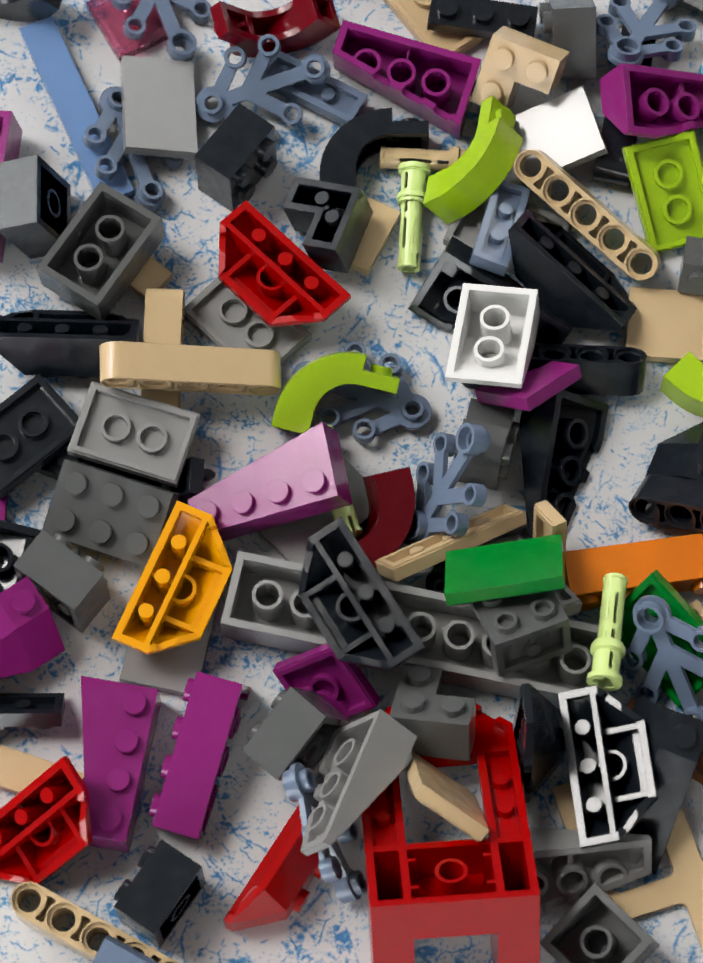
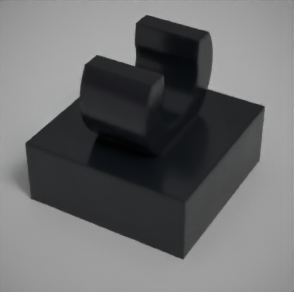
(192, 479)

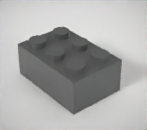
(101, 251)
(108, 511)

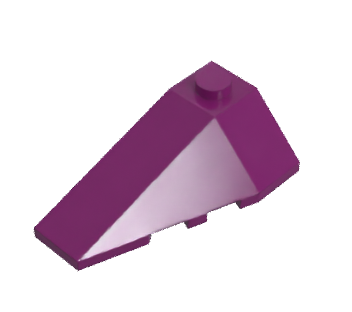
(652, 100)
(26, 630)

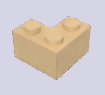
(518, 60)

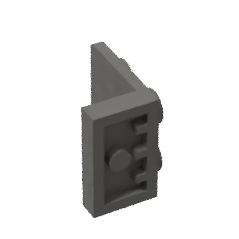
(524, 629)

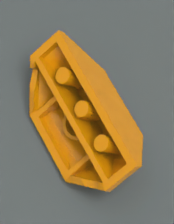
(177, 585)

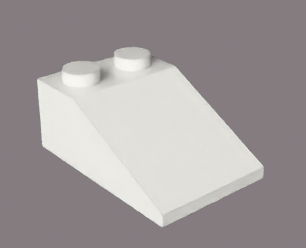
(493, 335)

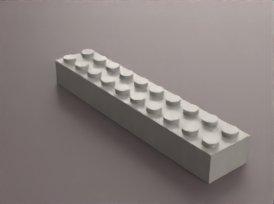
(267, 611)

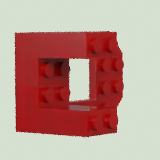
(457, 883)

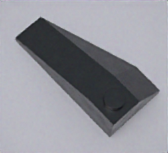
(557, 448)
(675, 752)

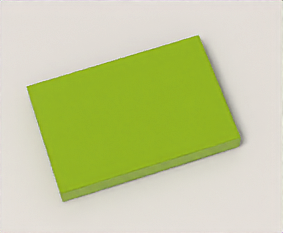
(667, 188)

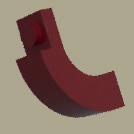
(293, 24)
(390, 512)

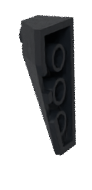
(441, 292)
(537, 739)

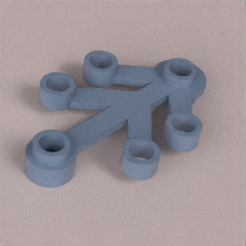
(176, 35)
(630, 48)
(254, 87)
(113, 112)
(369, 399)
(469, 441)
(669, 656)
(348, 884)

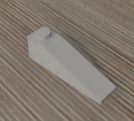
(356, 770)
(568, 871)

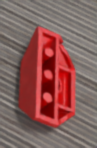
(273, 272)
(45, 825)
(277, 883)

